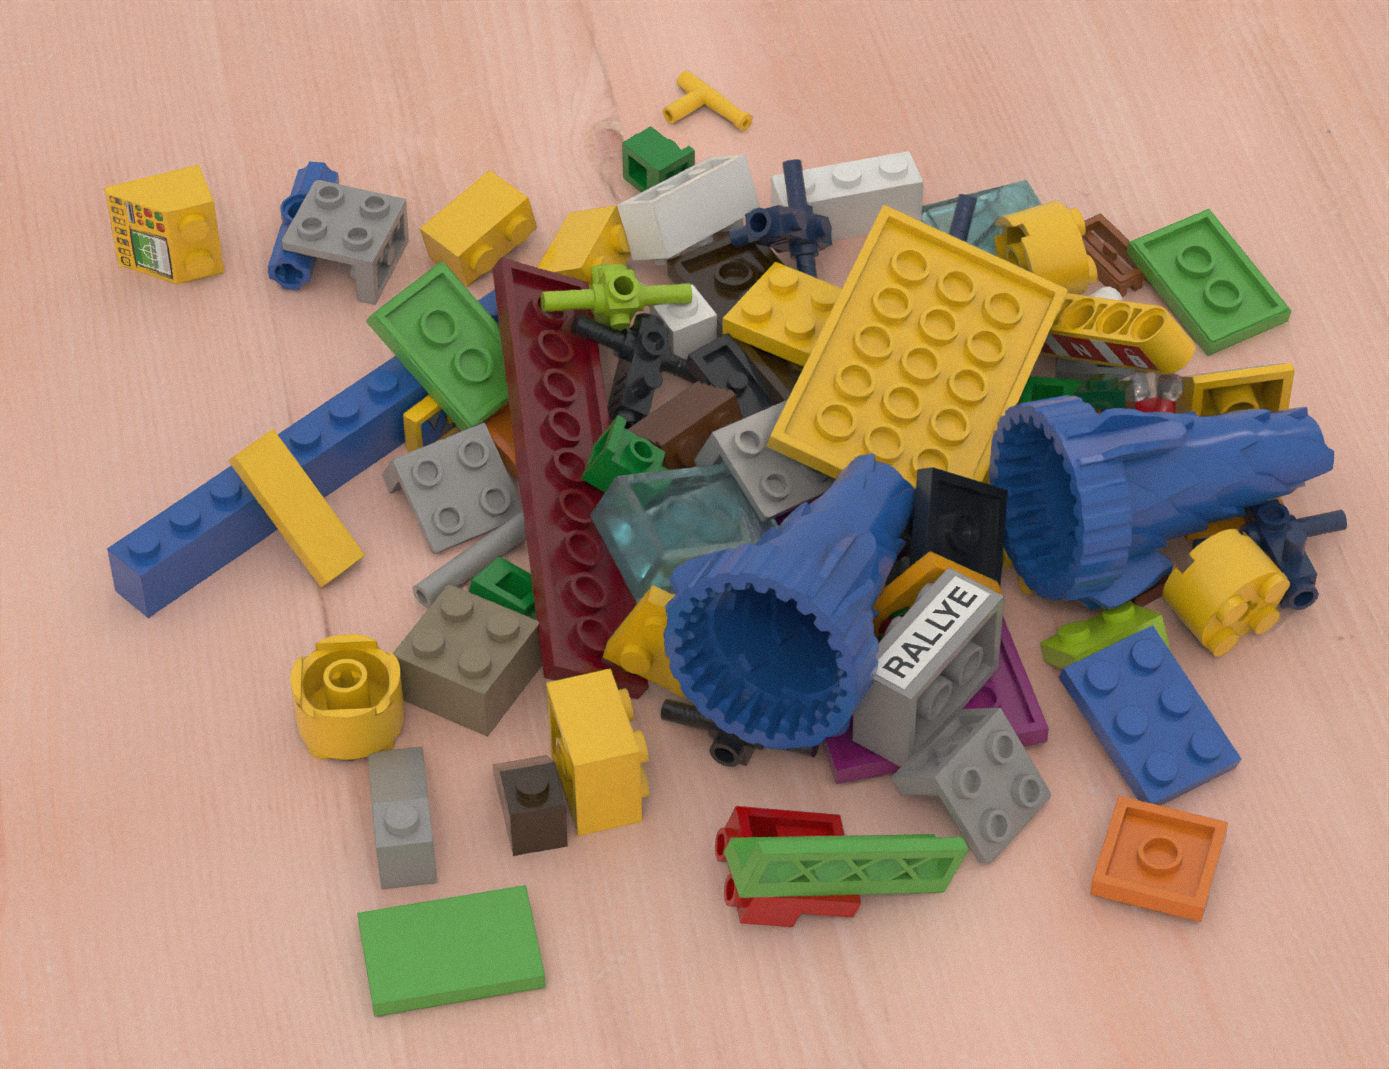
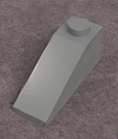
(401, 818)

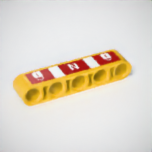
(1118, 335)

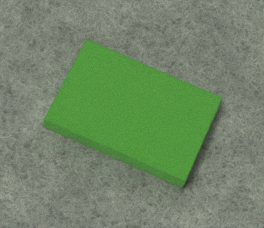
(1208, 282)
(446, 345)
(451, 950)

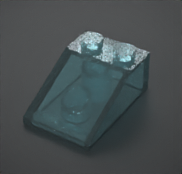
(670, 517)

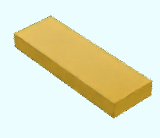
(296, 507)

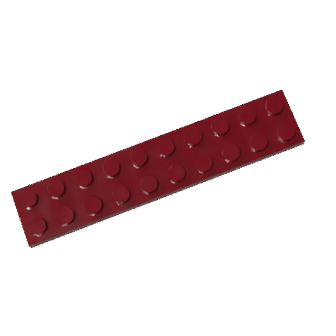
(555, 421)

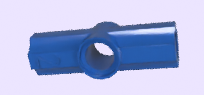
(288, 267)

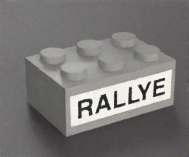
(930, 665)

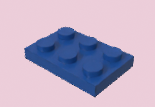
(1149, 718)

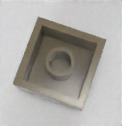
(468, 659)

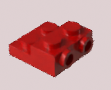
(780, 823)

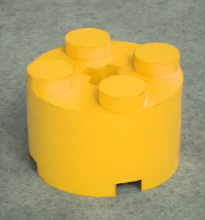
(1048, 244)
(1226, 591)
(347, 698)

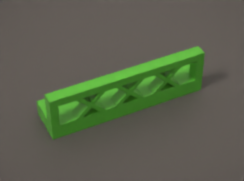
(843, 864)

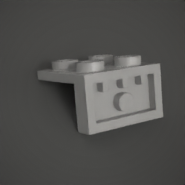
(352, 229)
(766, 477)
(455, 487)
(979, 776)

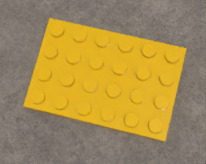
(917, 355)

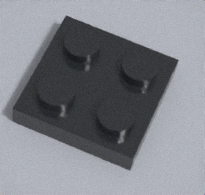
(959, 521)

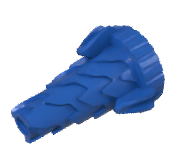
(1113, 486)
(783, 628)

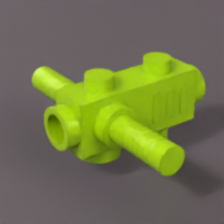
(615, 296)

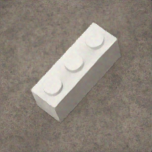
(857, 190)
(688, 208)

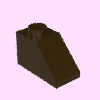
(532, 804)

